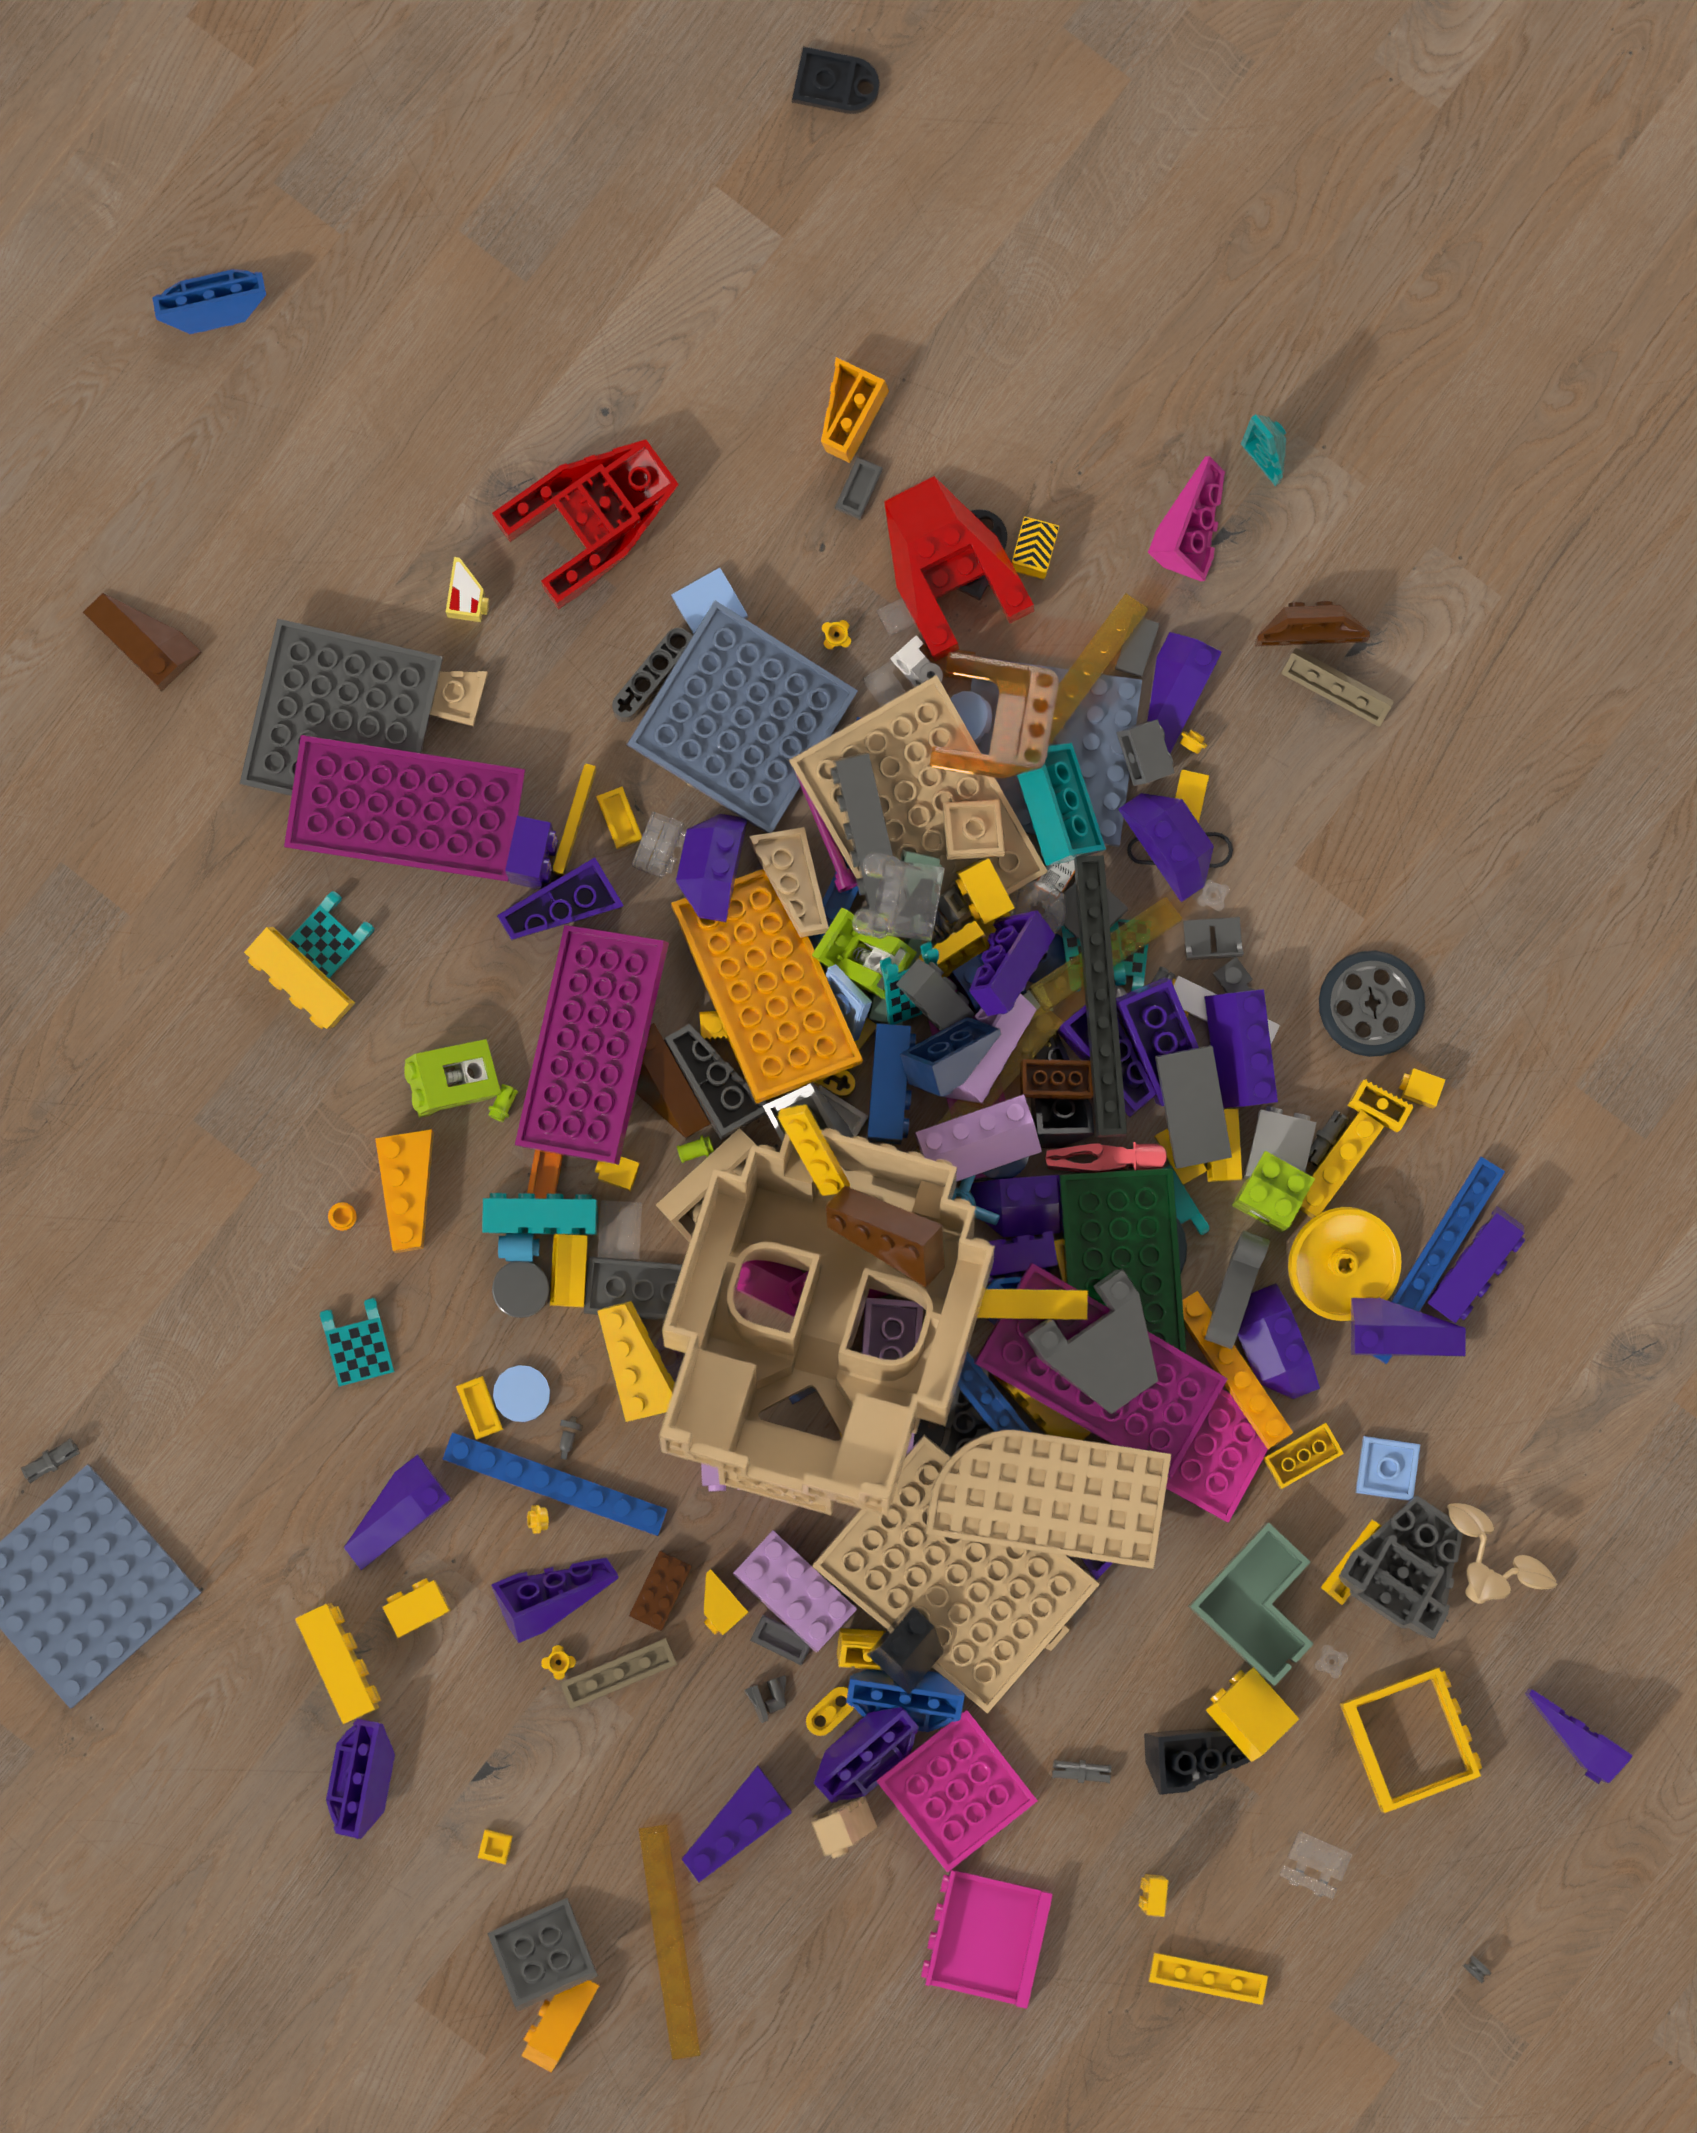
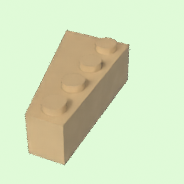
(843, 1826)

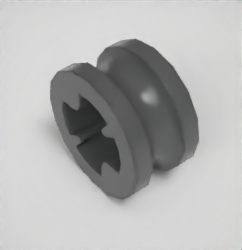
(1477, 1969)

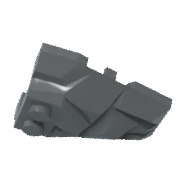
(1407, 1568)

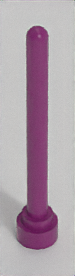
(845, 878)

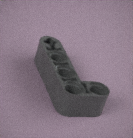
(649, 673)
(1236, 1289)

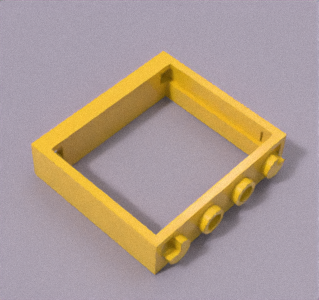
(1460, 1733)

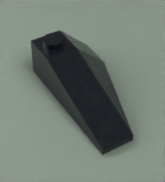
(1060, 1120)
(1189, 1757)

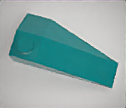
(1266, 445)

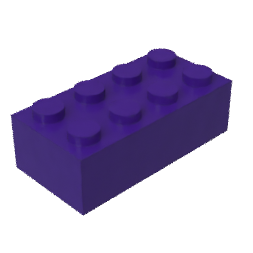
(1155, 1026)

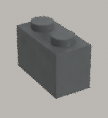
(1146, 752)

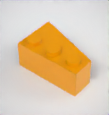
(851, 409)
(557, 2024)

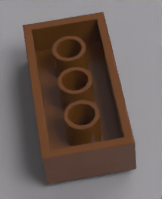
(1056, 1079)
(660, 1591)

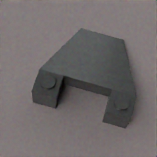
(1108, 1358)

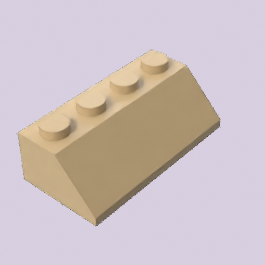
(685, 1201)

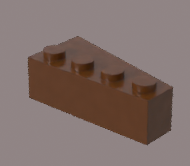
(889, 1233)

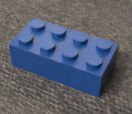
(889, 1084)

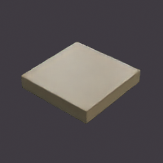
(973, 829)

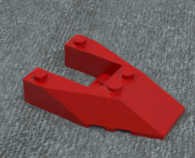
(604, 502)
(941, 548)

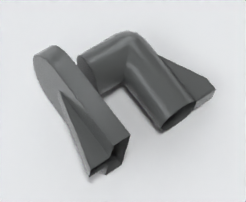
(567, 1438)
(778, 1700)

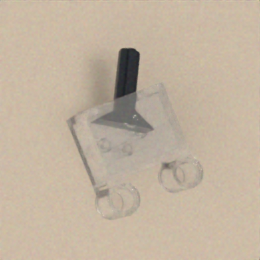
(905, 900)

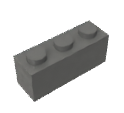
(934, 995)

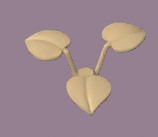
(1484, 1582)

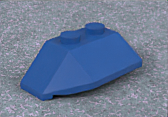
(210, 301)
(930, 1704)

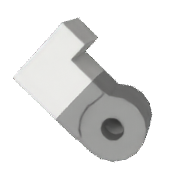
(915, 664)

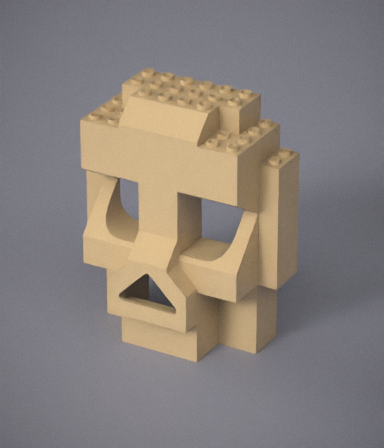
(744, 1368)

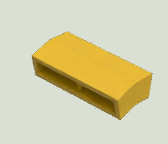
(1230, 1168)
(568, 1270)

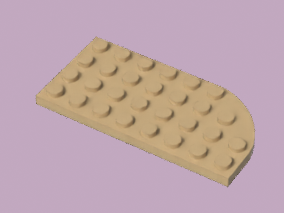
(1053, 1496)

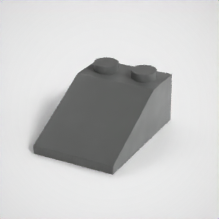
(819, 1106)

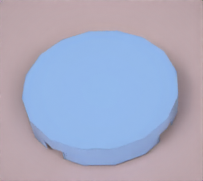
(974, 713)
(521, 1393)

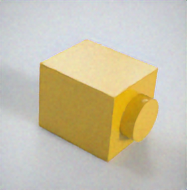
(1421, 1088)
(619, 1175)

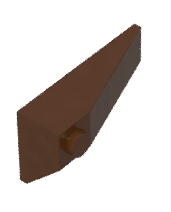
(148, 643)
(666, 1088)

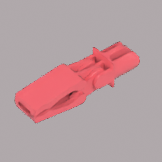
(1109, 1158)

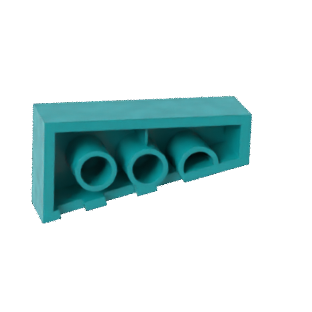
(540, 1216)

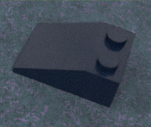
(948, 1056)

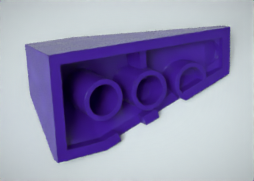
(1395, 1330)

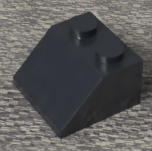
(907, 1649)

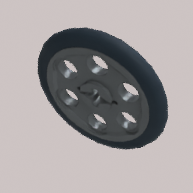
(1343, 1027)

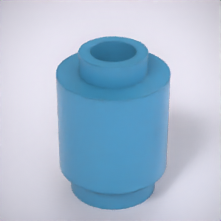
(518, 1247)

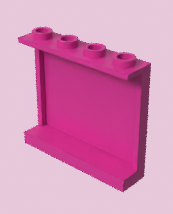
(987, 1938)

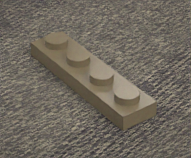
(1337, 687)
(618, 1673)

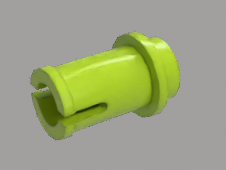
(502, 1103)
(695, 1149)

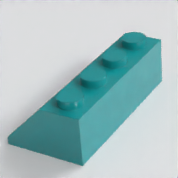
(1061, 807)

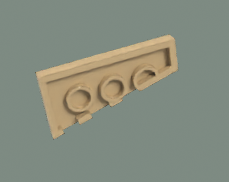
(459, 696)
(792, 874)

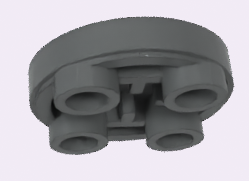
(520, 1289)

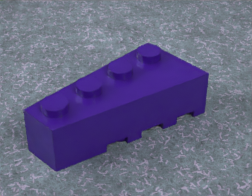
(1010, 960)
(1477, 1266)

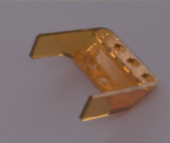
(1020, 721)

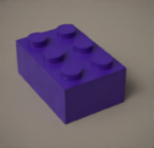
(530, 853)

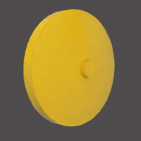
(1343, 1258)

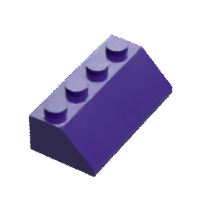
(1241, 1047)

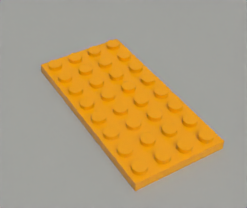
(768, 991)

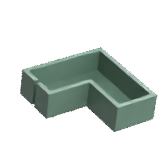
(1241, 1607)

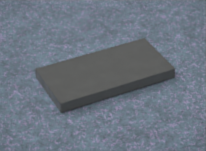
(1193, 1106)
(643, 1283)

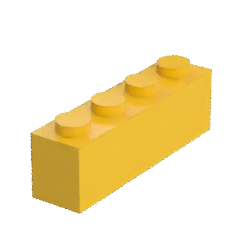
(299, 978)
(1340, 1162)

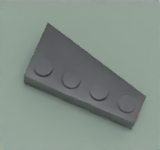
(714, 1082)

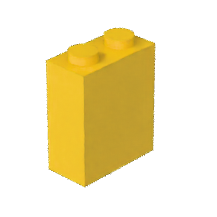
(1251, 1713)

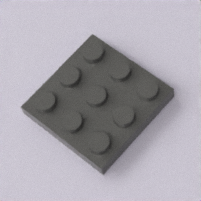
(542, 1954)

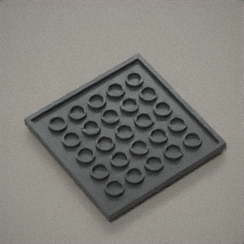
(336, 691)

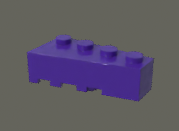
(568, 899)
(1136, 1084)
(1014, 1256)
(740, 1822)

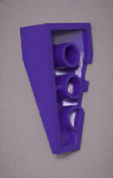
(1178, 682)
(401, 1507)
(544, 1599)
(1591, 1750)

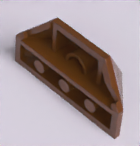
(1312, 625)

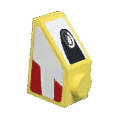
(465, 595)

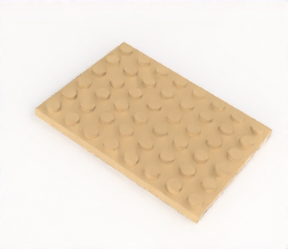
(910, 790)
(986, 1600)

